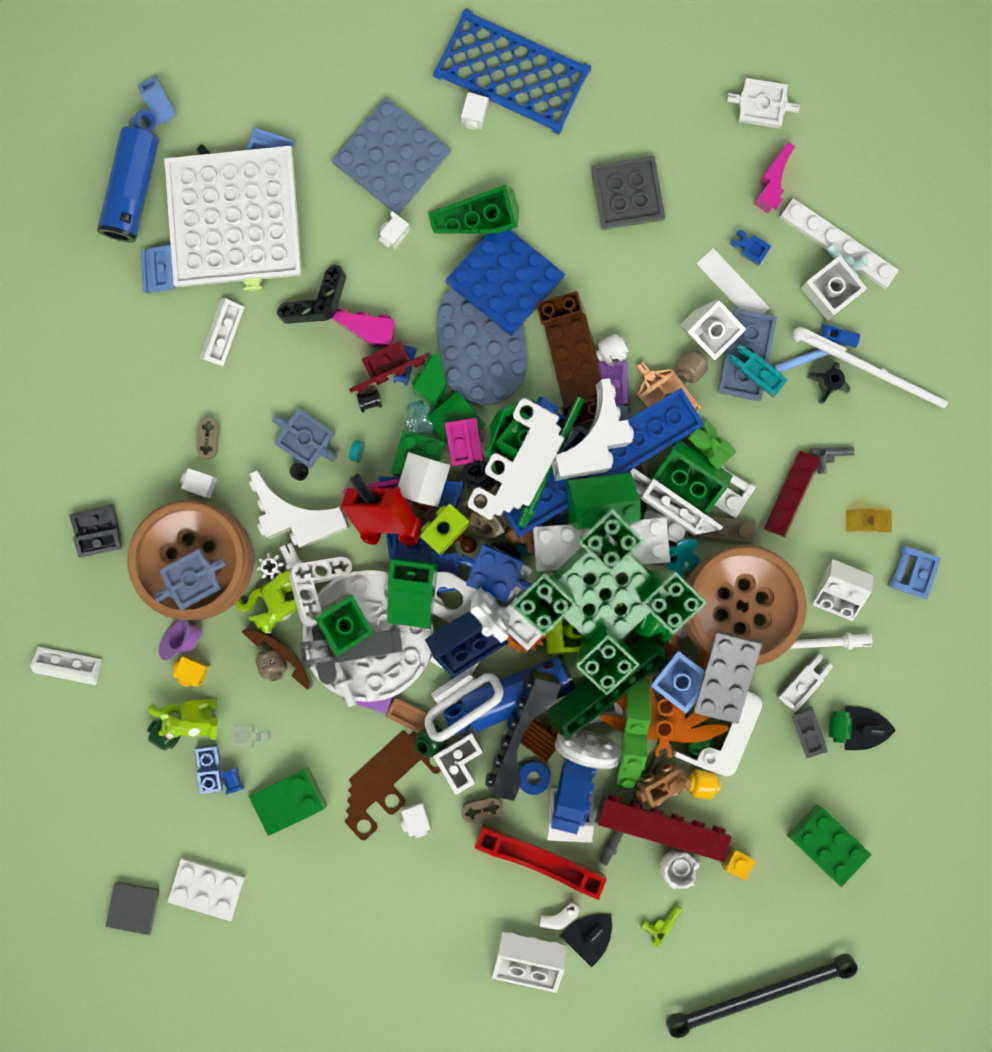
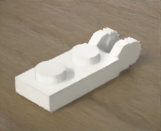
(804, 684)

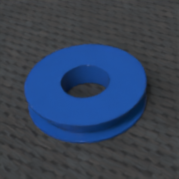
(542, 785)

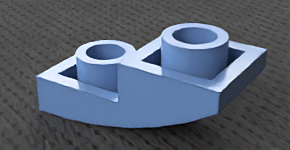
(208, 768)

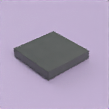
(132, 908)

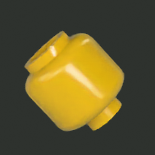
(703, 784)

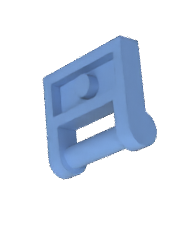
(921, 575)

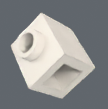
(415, 820)

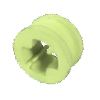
(252, 284)

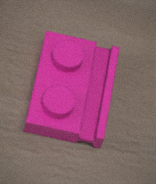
(464, 441)

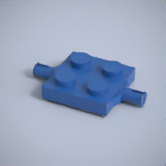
(494, 572)

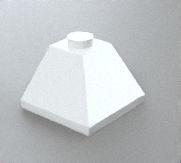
(713, 328)

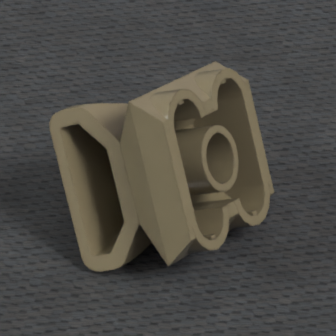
(480, 525)

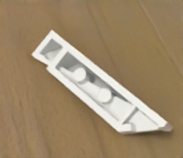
(673, 505)

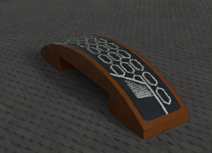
(300, 674)

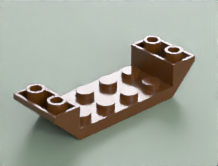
(572, 353)

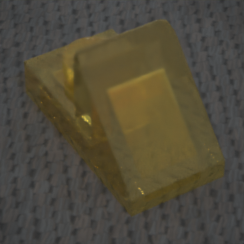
(868, 520)

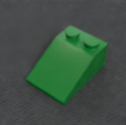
(288, 801)

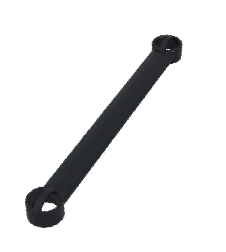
(761, 995)

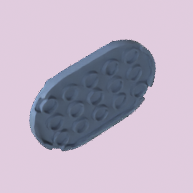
(478, 353)

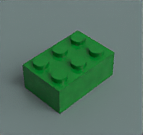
(829, 845)

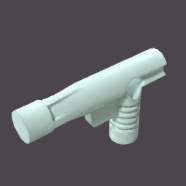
(832, 250)

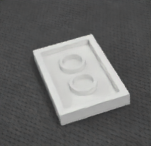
(206, 889)

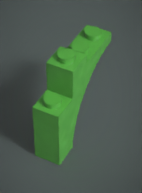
(634, 735)

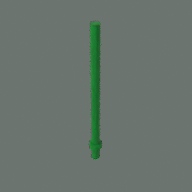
(528, 511)

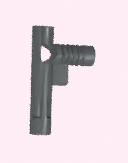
(829, 455)

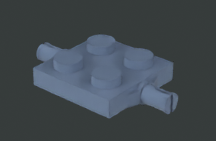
(304, 438)
(190, 579)

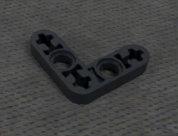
(292, 311)

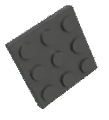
(628, 192)

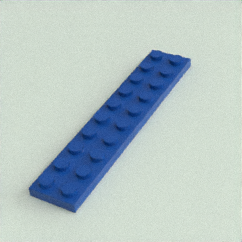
(653, 432)

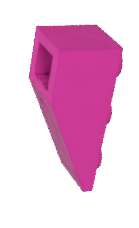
(372, 330)

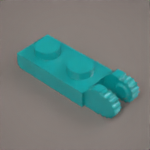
(758, 371)

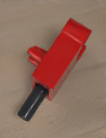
(380, 512)

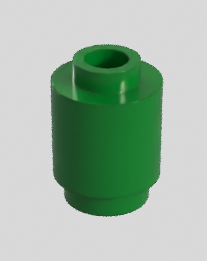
(840, 726)

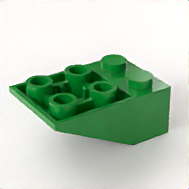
(411, 592)

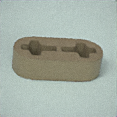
(213, 438)
(483, 815)

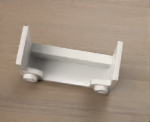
(734, 743)

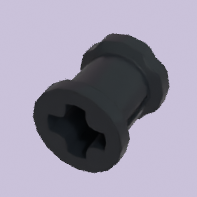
(369, 400)

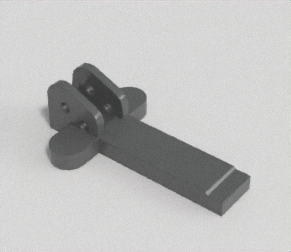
(372, 646)

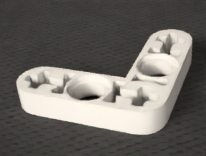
(307, 583)

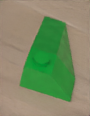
(481, 214)

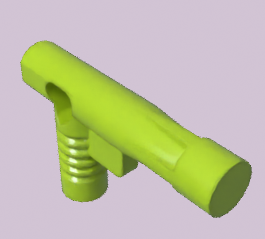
(661, 927)

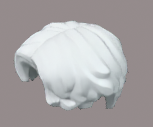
(679, 869)

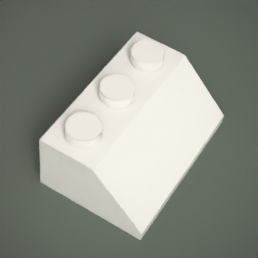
(530, 962)

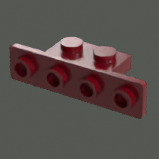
(385, 362)

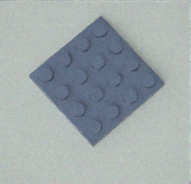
(391, 156)

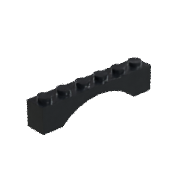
(538, 695)

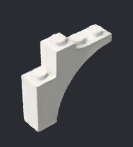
(606, 433)
(280, 517)

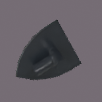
(868, 729)
(589, 937)

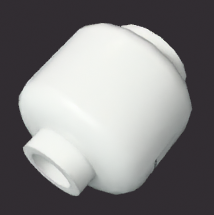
(612, 350)

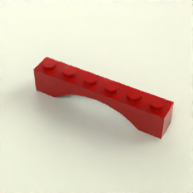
(541, 860)

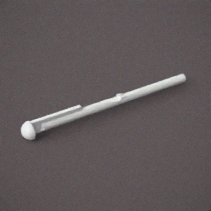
(839, 351)

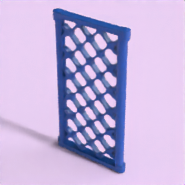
(468, 15)

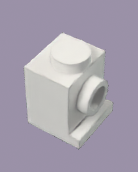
(393, 231)

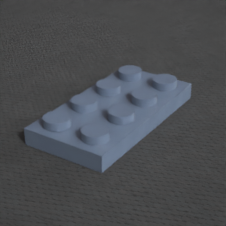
(757, 339)

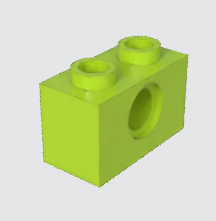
(442, 542)

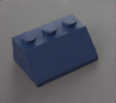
(462, 644)

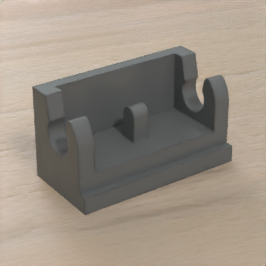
(809, 732)

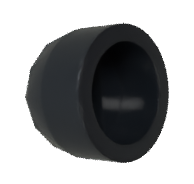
(298, 471)

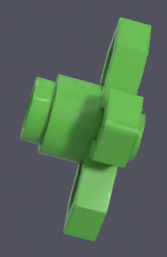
(711, 445)

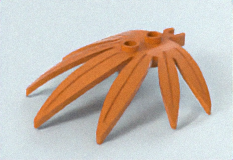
(668, 720)

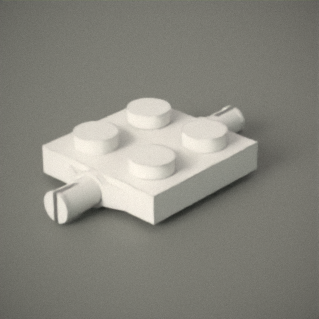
(763, 103)
(492, 617)

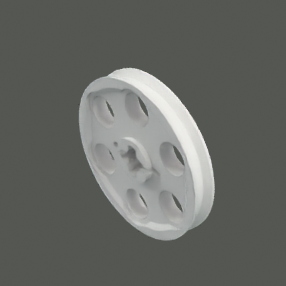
(590, 749)

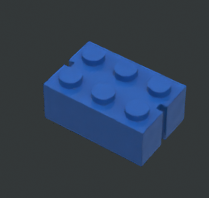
(573, 796)

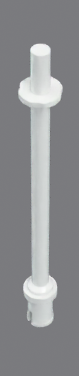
(848, 641)
(343, 684)

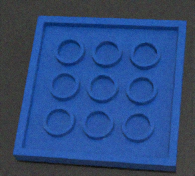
(505, 279)

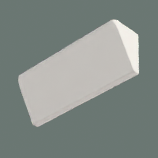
(222, 332)
(66, 665)

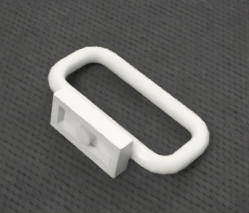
(452, 693)

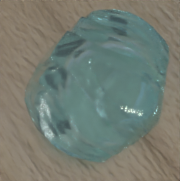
(416, 418)

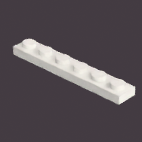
(826, 234)

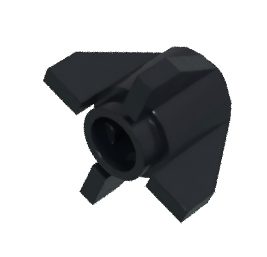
(827, 385)

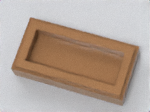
(406, 715)

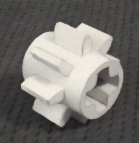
(266, 562)

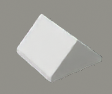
(423, 479)

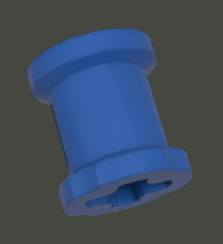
(232, 780)

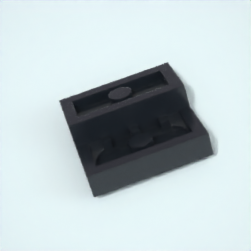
(96, 531)

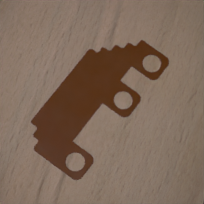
(377, 779)

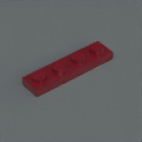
(792, 494)

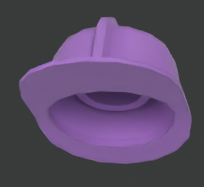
(179, 638)

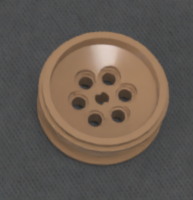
(168, 529)
(764, 573)

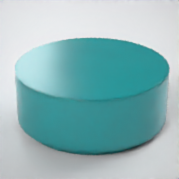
(356, 451)

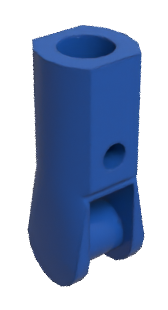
(842, 336)
(411, 351)

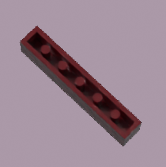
(663, 829)

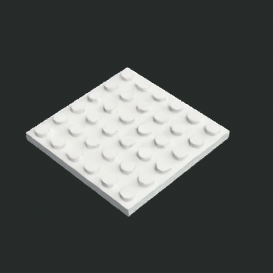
(233, 216)

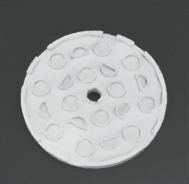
(380, 675)

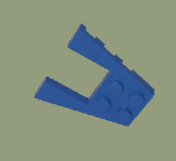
(422, 551)

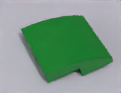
(452, 409)

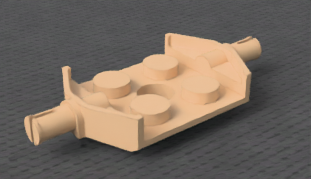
(659, 384)

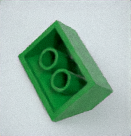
(692, 477)
(594, 496)

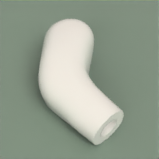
(562, 919)

